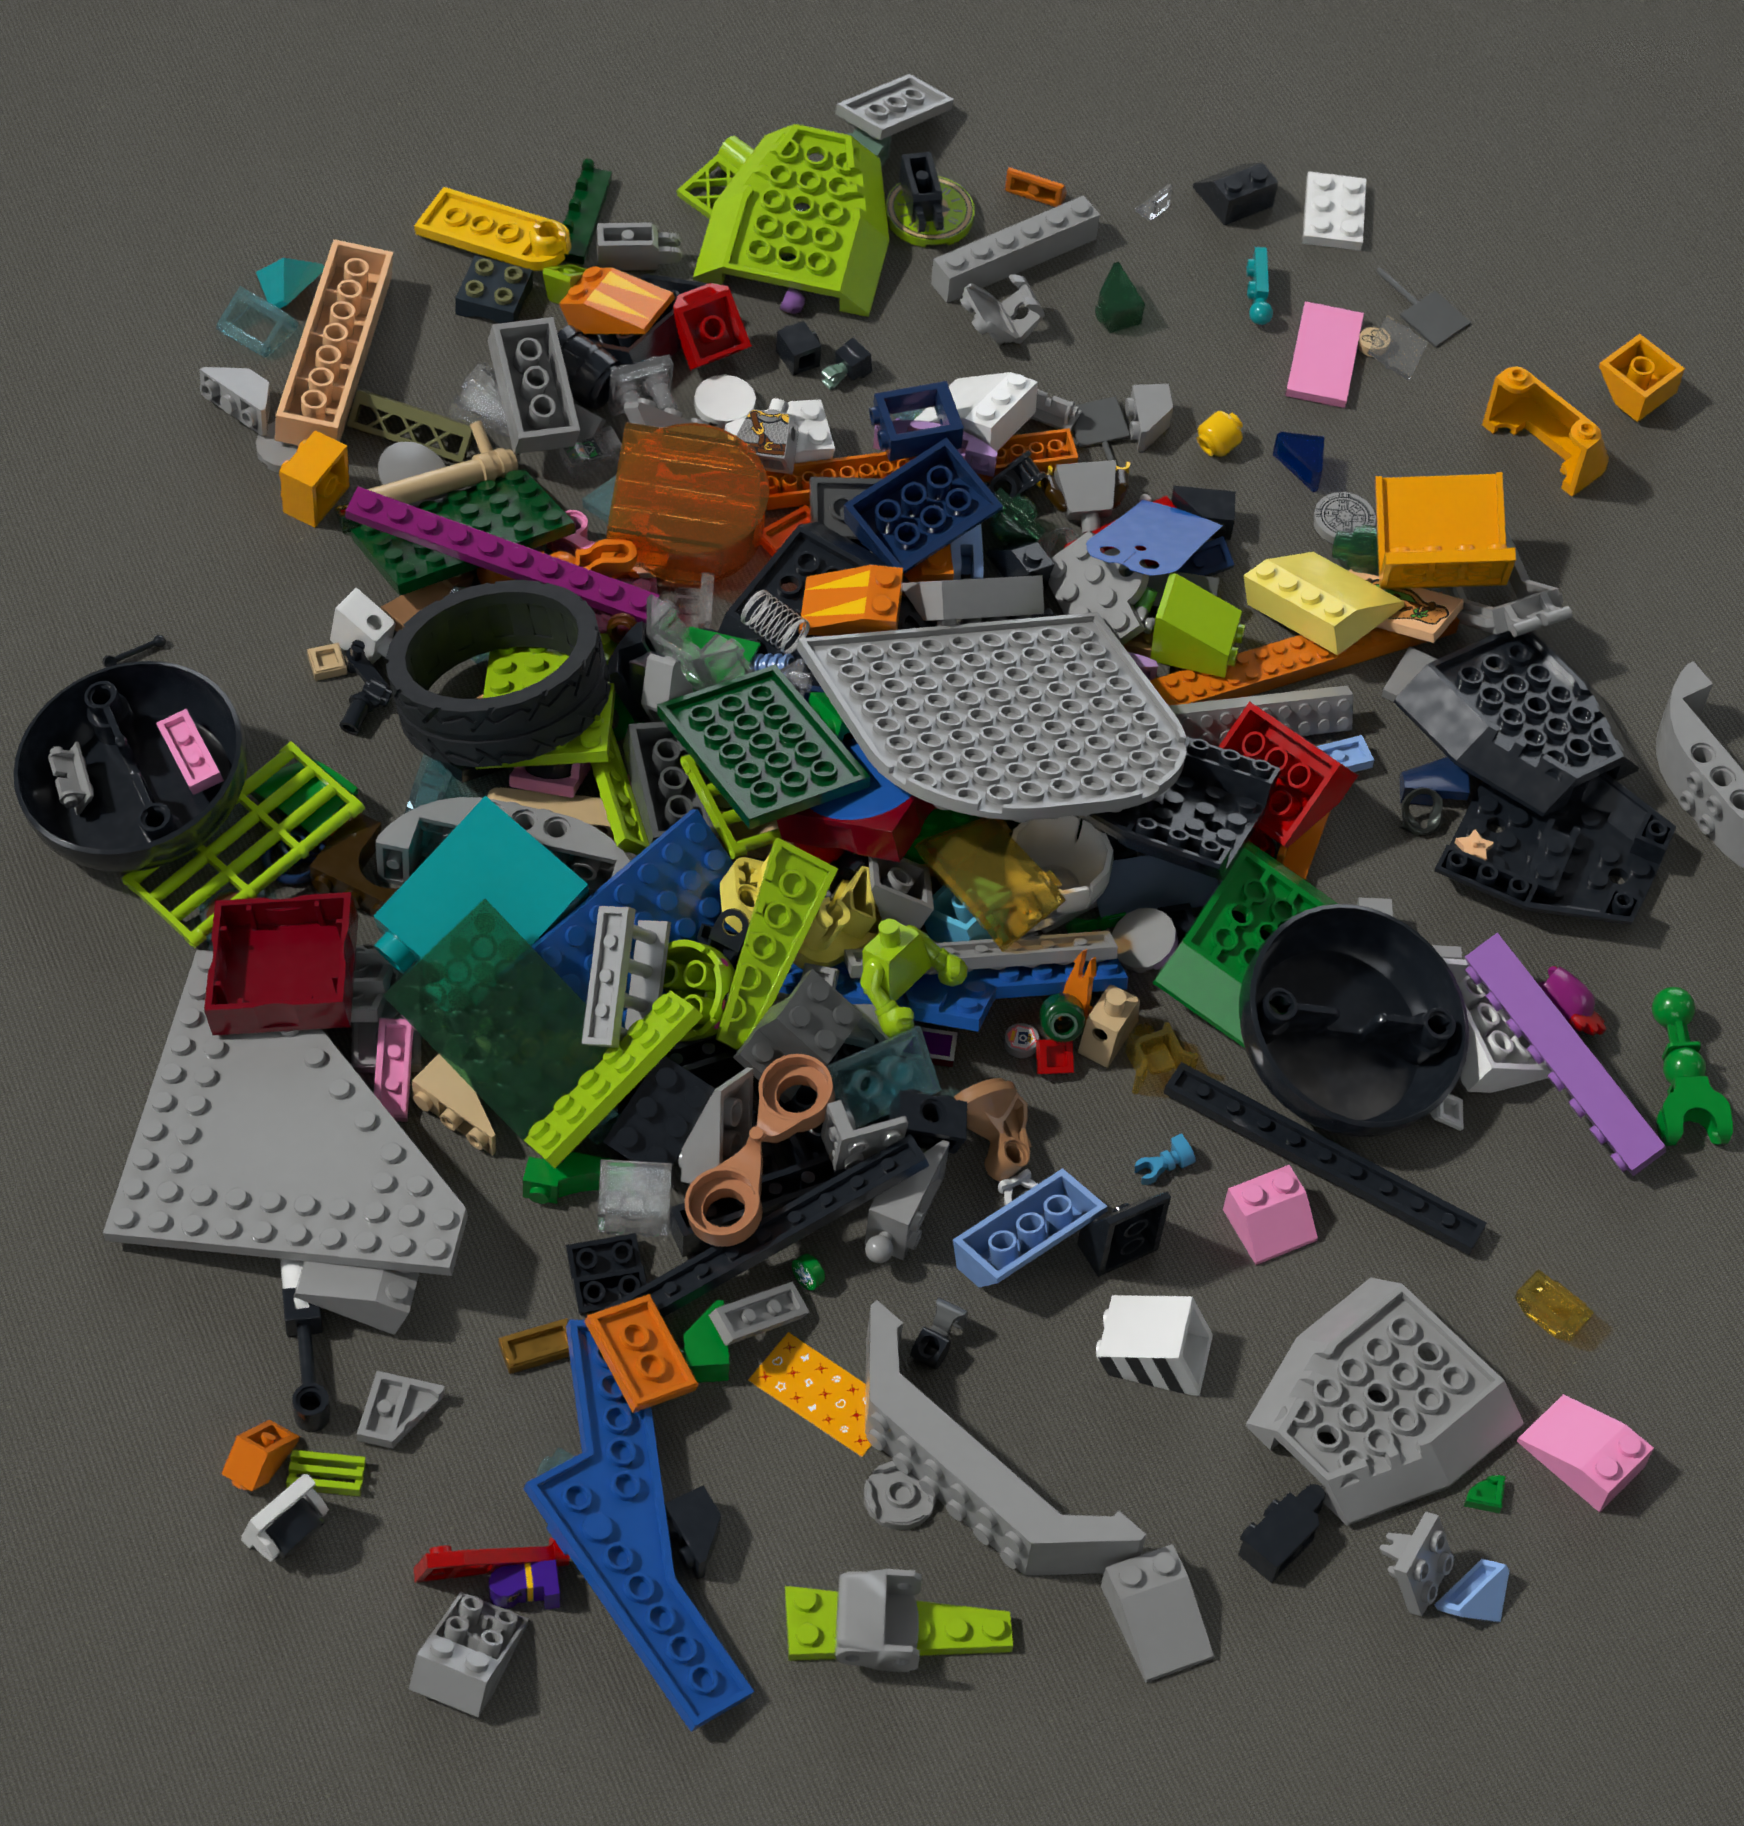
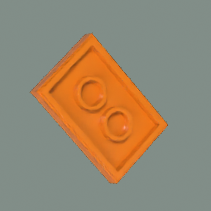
(641, 1353)

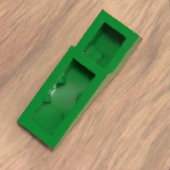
(574, 1175)

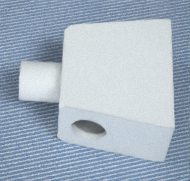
(364, 621)

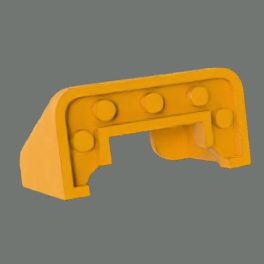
(1525, 402)

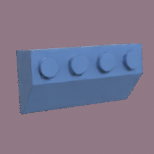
(1025, 1229)

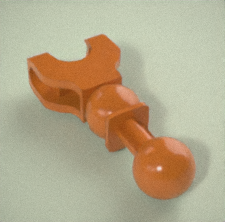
(598, 558)

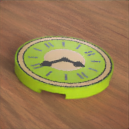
(956, 210)

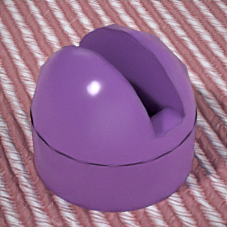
(793, 301)

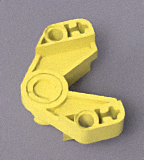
(841, 922)

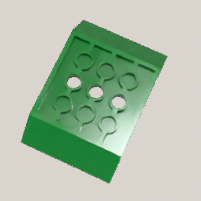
(1216, 951)

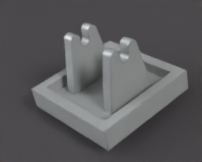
(1420, 1562)

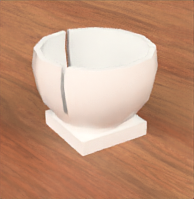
(1079, 863)

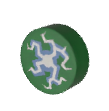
(808, 1271)

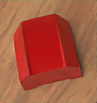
(709, 324)

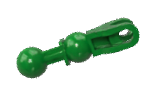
(1685, 1069)

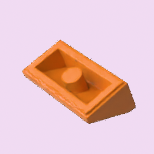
(1035, 187)

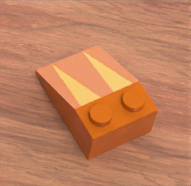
(614, 303)
(853, 600)

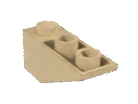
(454, 1102)

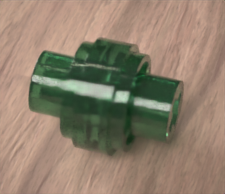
(1016, 519)
(1358, 548)

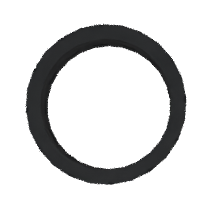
(509, 725)

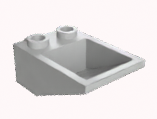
(899, 1211)

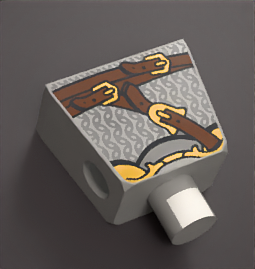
(772, 436)

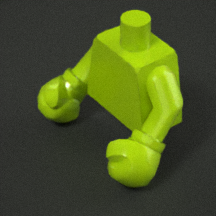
(895, 963)

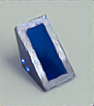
(1302, 456)

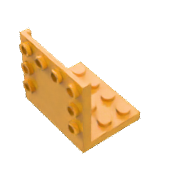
(1442, 531)

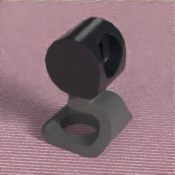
(932, 1342)

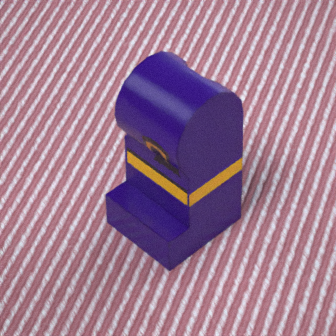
(525, 1584)

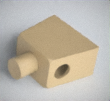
(1115, 1015)

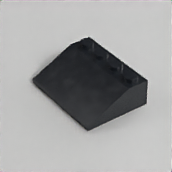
(661, 337)

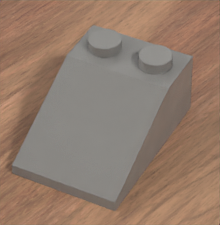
(720, 1128)
(360, 1293)
(1157, 1612)

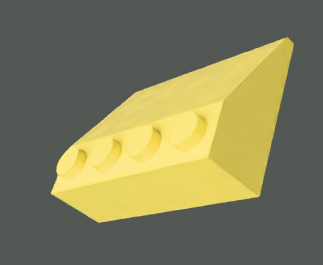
(1318, 599)

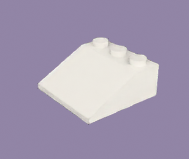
(991, 406)

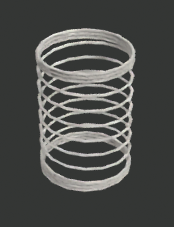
(753, 599)

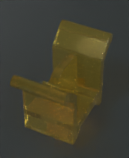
(1157, 1051)

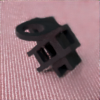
(725, 940)

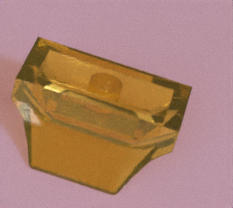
(1553, 1306)

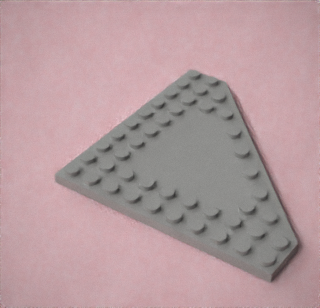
(277, 1155)

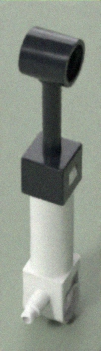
(303, 1320)

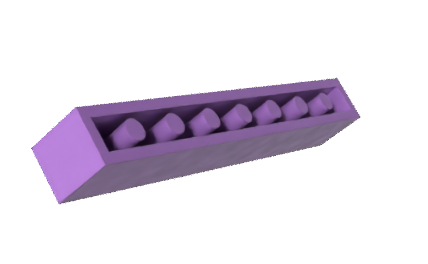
(1565, 1054)

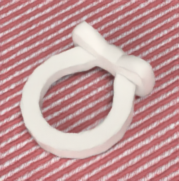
(1006, 1186)

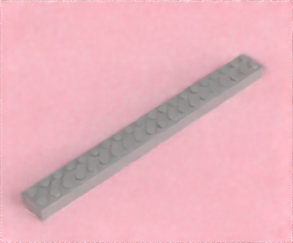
(1302, 711)

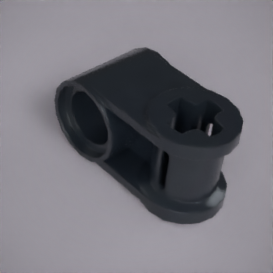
(1017, 476)

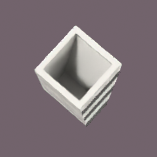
(1156, 1342)

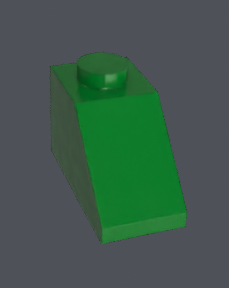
(706, 1350)

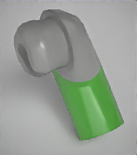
(1143, 608)

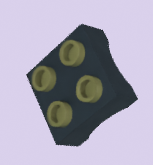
(493, 290)

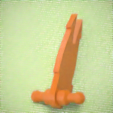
(1082, 985)

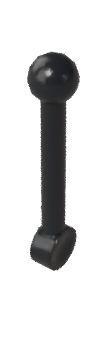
(158, 641)

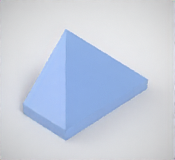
(1478, 1593)

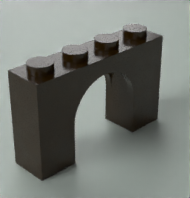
(342, 860)

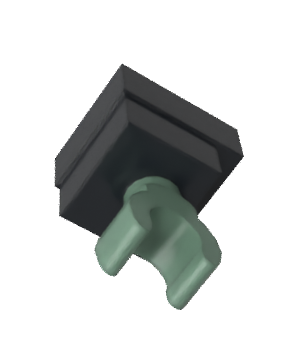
(850, 360)

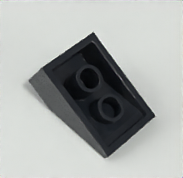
(1124, 1234)

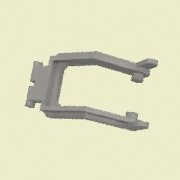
(1535, 606)

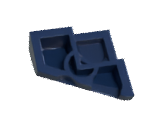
(1440, 776)

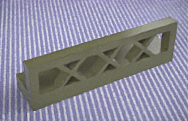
(412, 413)

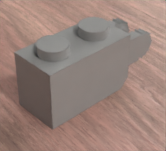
(635, 246)

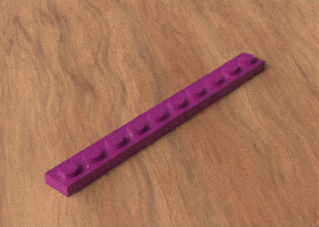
(495, 553)

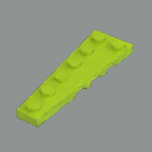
(779, 923)
(942, 1627)

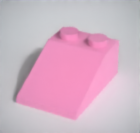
(1587, 1450)

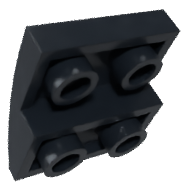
(604, 1271)

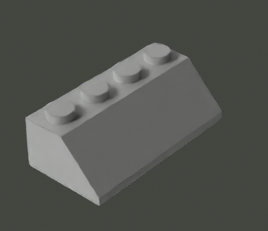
(977, 599)

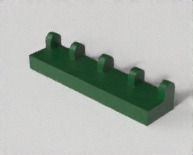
(585, 209)

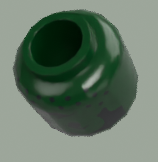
(1062, 1017)

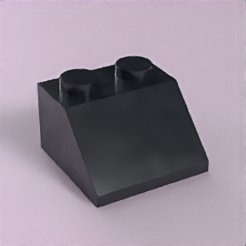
(1238, 191)

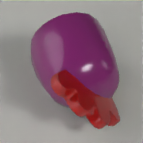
(1573, 1001)

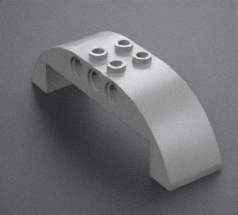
(1699, 767)
(423, 829)

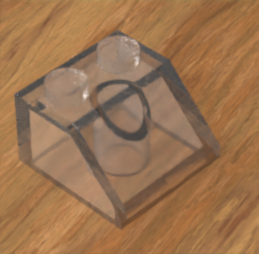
(634, 1197)

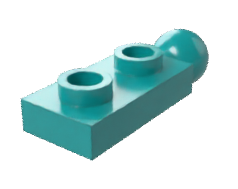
(1258, 287)

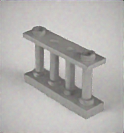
(610, 971)

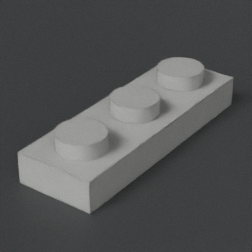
(758, 1313)

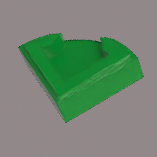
(1487, 1494)

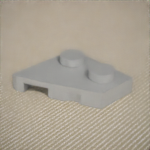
(395, 1408)

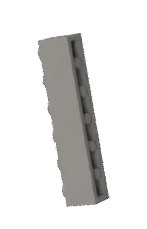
(1015, 248)

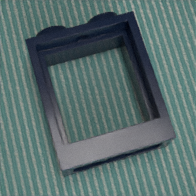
(913, 398)

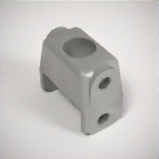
(878, 1619)

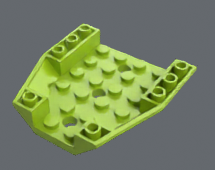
(835, 242)

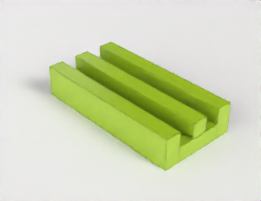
(355, 1470)

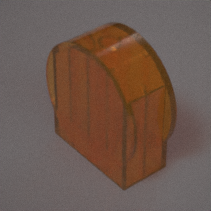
(688, 501)

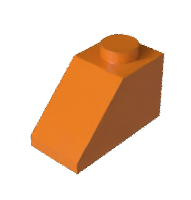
(258, 1455)

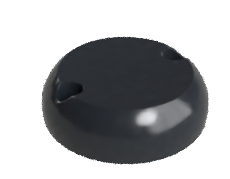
(140, 799)
(1353, 1020)

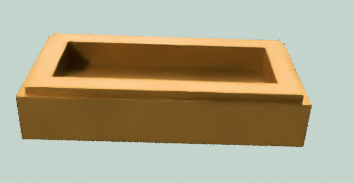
(535, 1346)

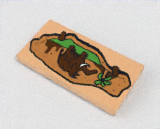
(1424, 613)

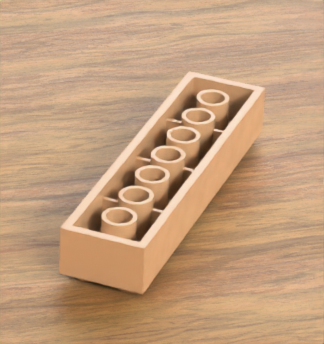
(334, 343)

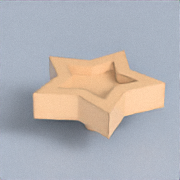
(1474, 845)

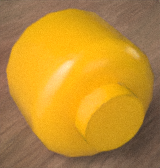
(1220, 433)

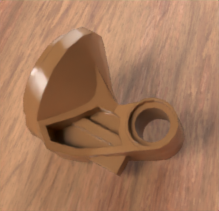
(1001, 1117)

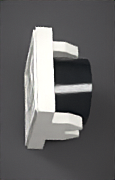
(287, 1520)

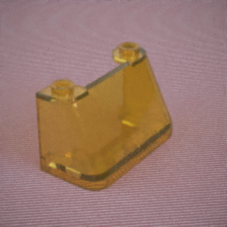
(992, 878)

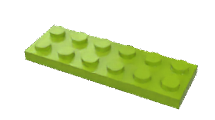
(612, 1078)

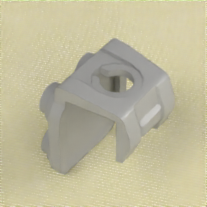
(998, 317)

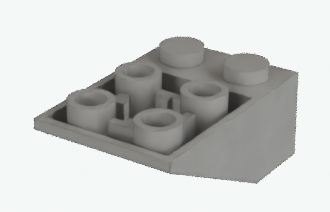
(467, 1654)

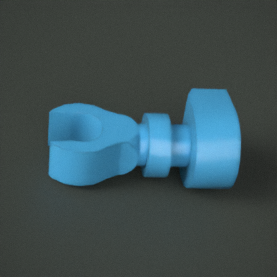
(1180, 1154)

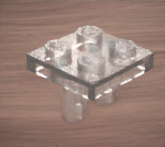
(642, 380)

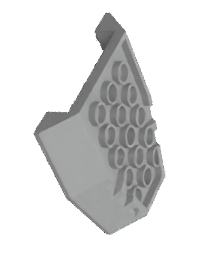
(1388, 1453)

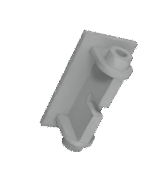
(1055, 411)
(75, 789)

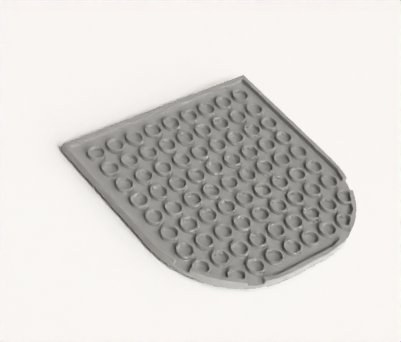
(1004, 715)

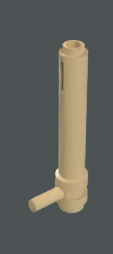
(482, 467)

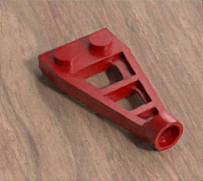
(447, 1564)

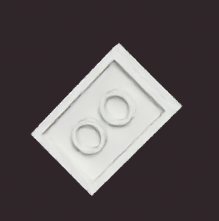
(1334, 211)

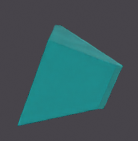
(287, 279)

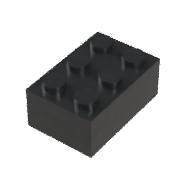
(659, 1114)

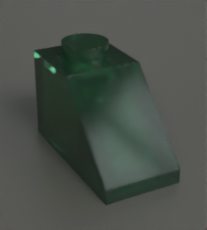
(1119, 301)

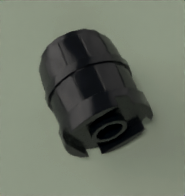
(587, 367)

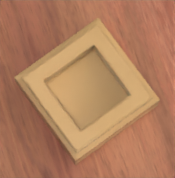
(327, 661)

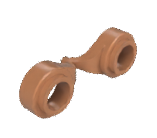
(742, 1173)

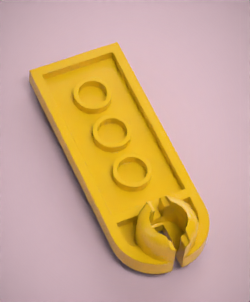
(494, 230)

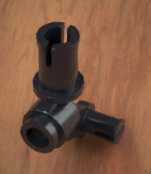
(373, 693)

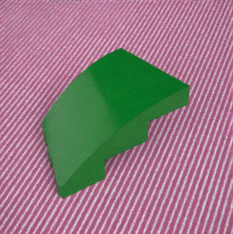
(304, 794)

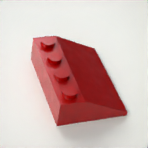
(1308, 778)

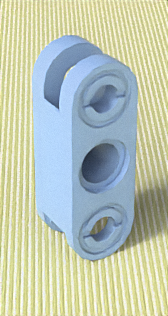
(968, 554)

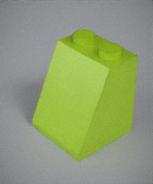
(1196, 629)

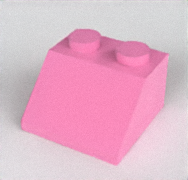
(1271, 1214)

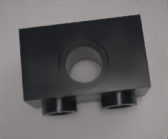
(946, 1113)

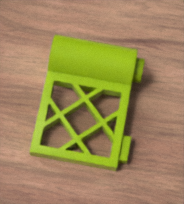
(730, 159)

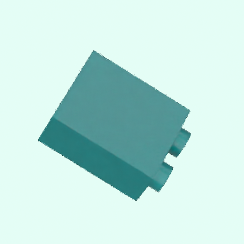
(478, 860)

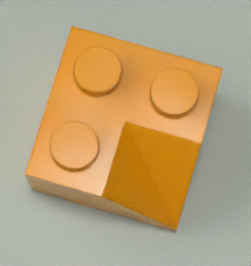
(1640, 377)
(314, 478)

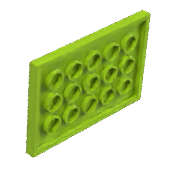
(522, 666)

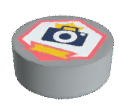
(1021, 1040)

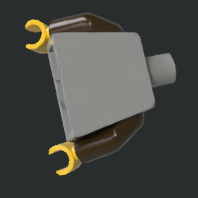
(1086, 490)

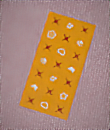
(816, 1391)

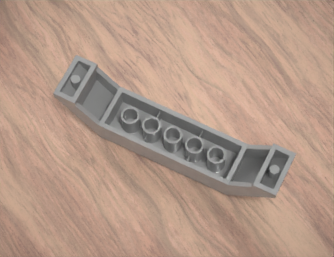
(973, 1480)

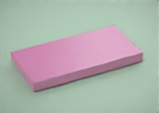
(1324, 354)

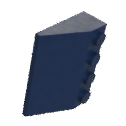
(920, 507)

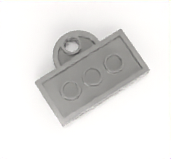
(1093, 585)

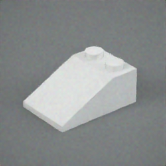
(814, 433)

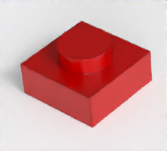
(1054, 1057)

